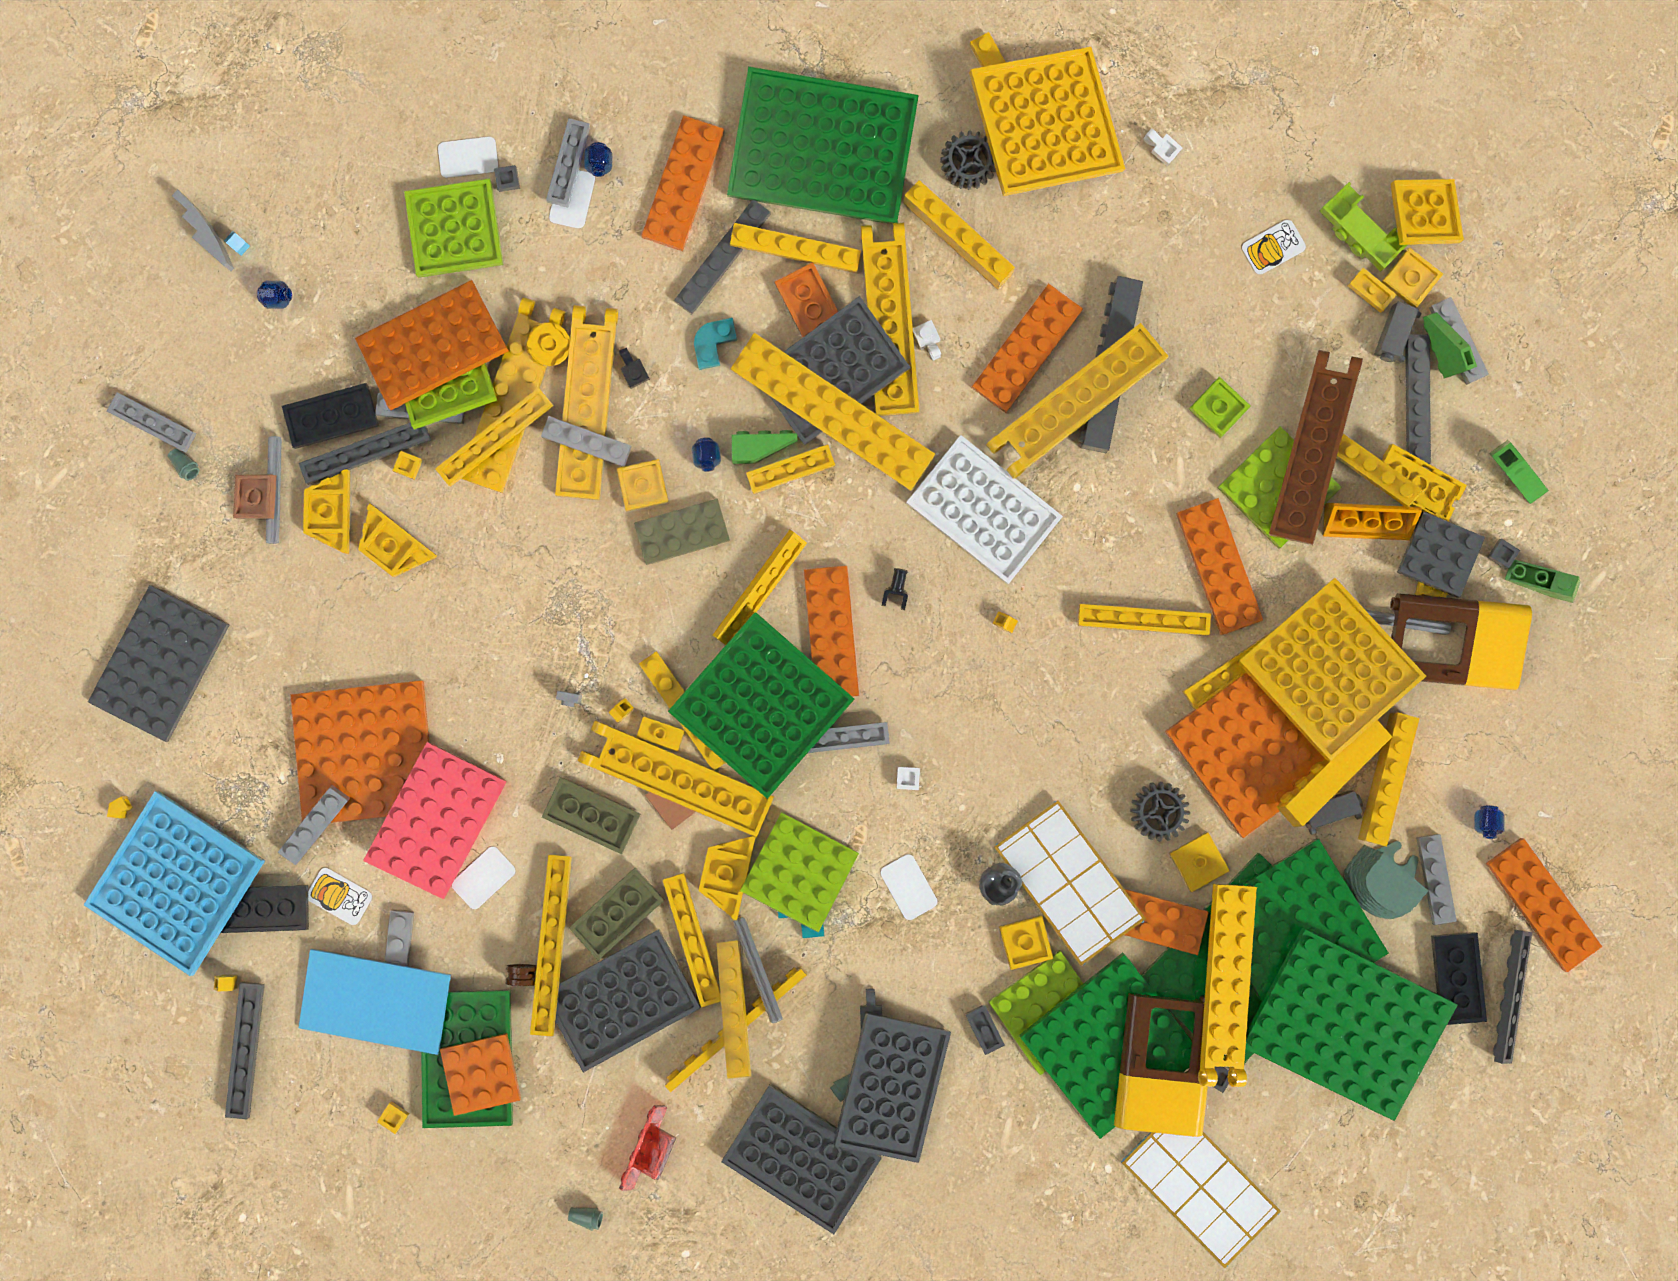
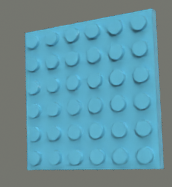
(174, 883)

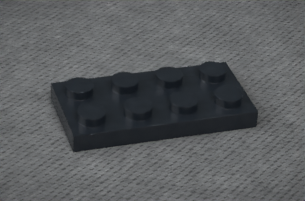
(330, 415)
(271, 910)
(1460, 975)

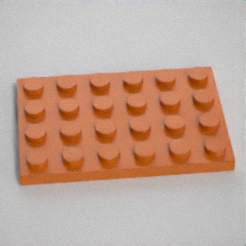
(431, 345)

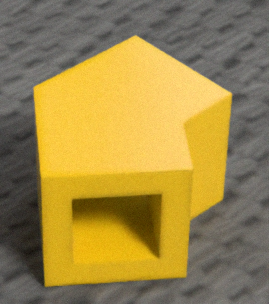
(1005, 622)
(621, 710)
(119, 807)
(225, 982)

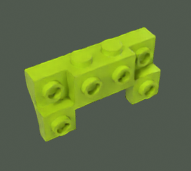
(1359, 230)

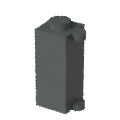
(1396, 332)
(1337, 808)

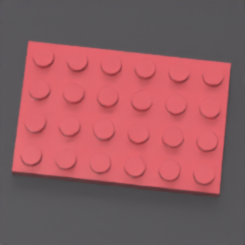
(435, 820)

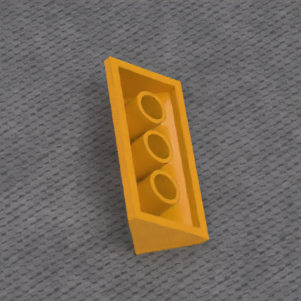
(1370, 521)

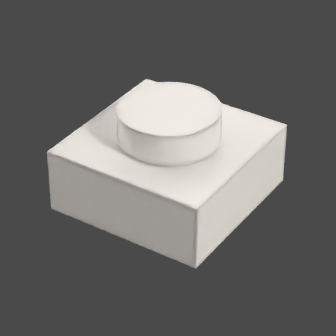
(908, 778)

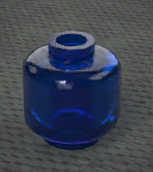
(598, 159)
(274, 294)
(706, 454)
(1489, 821)

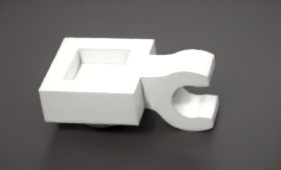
(1165, 148)
(927, 336)

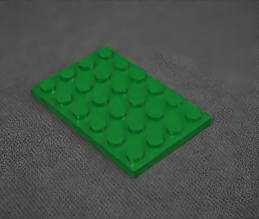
(466, 1019)

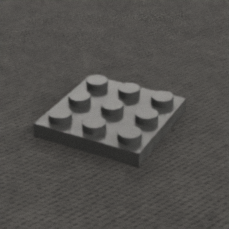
(1440, 554)

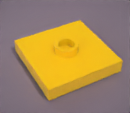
(1412, 278)
(642, 485)
(1199, 862)
(1025, 942)

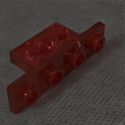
(651, 1150)

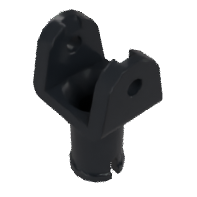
(897, 587)

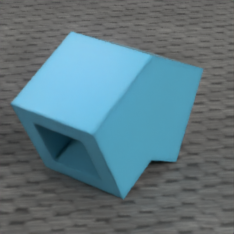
(236, 243)

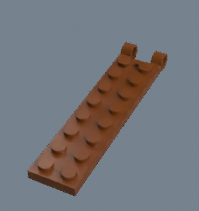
(1314, 451)

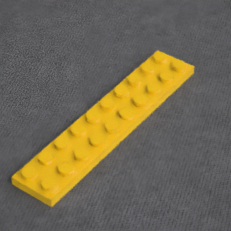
(832, 411)

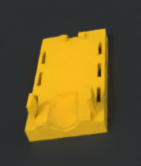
(1437, 492)

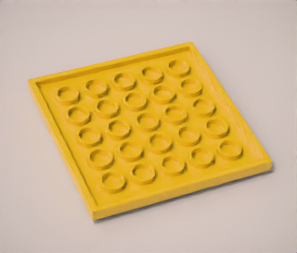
(1046, 121)
(1331, 669)

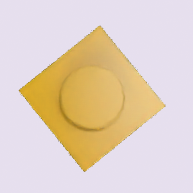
(407, 465)
(393, 1117)

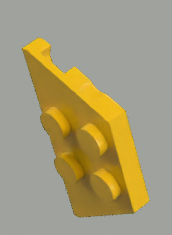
(328, 511)
(391, 545)
(726, 872)

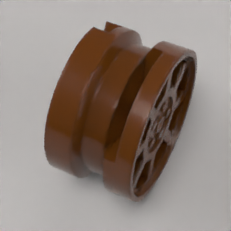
(521, 975)

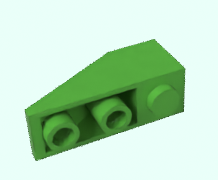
(1451, 349)
(755, 447)
(1519, 471)
(1544, 580)

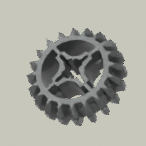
(956, 148)
(1157, 802)

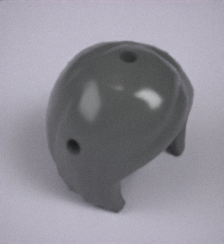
(997, 886)

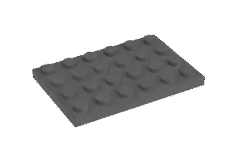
(849, 354)
(158, 663)
(623, 1000)
(892, 1087)
(795, 1160)

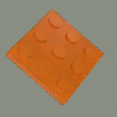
(480, 1074)

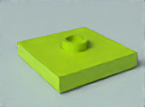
(1219, 407)

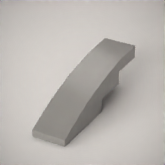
(205, 234)

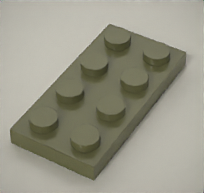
(681, 531)
(591, 815)
(616, 913)

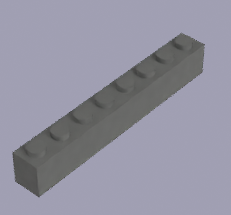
(1120, 320)

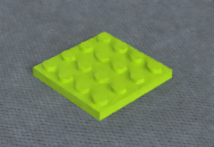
(453, 228)
(452, 398)
(1259, 479)
(799, 872)
(1033, 997)

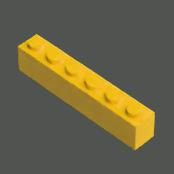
(958, 234)
(1329, 777)
(1388, 779)

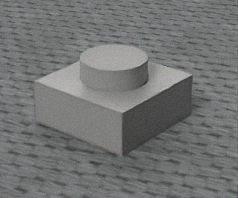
(568, 699)

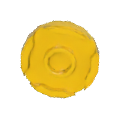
(548, 344)

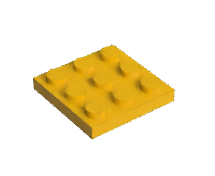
(1427, 211)

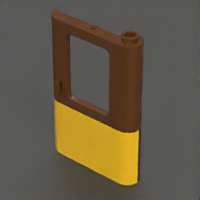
(1492, 640)
(1155, 1097)

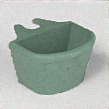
(1383, 885)

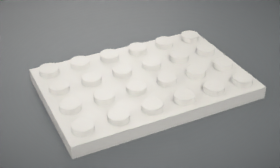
(984, 509)

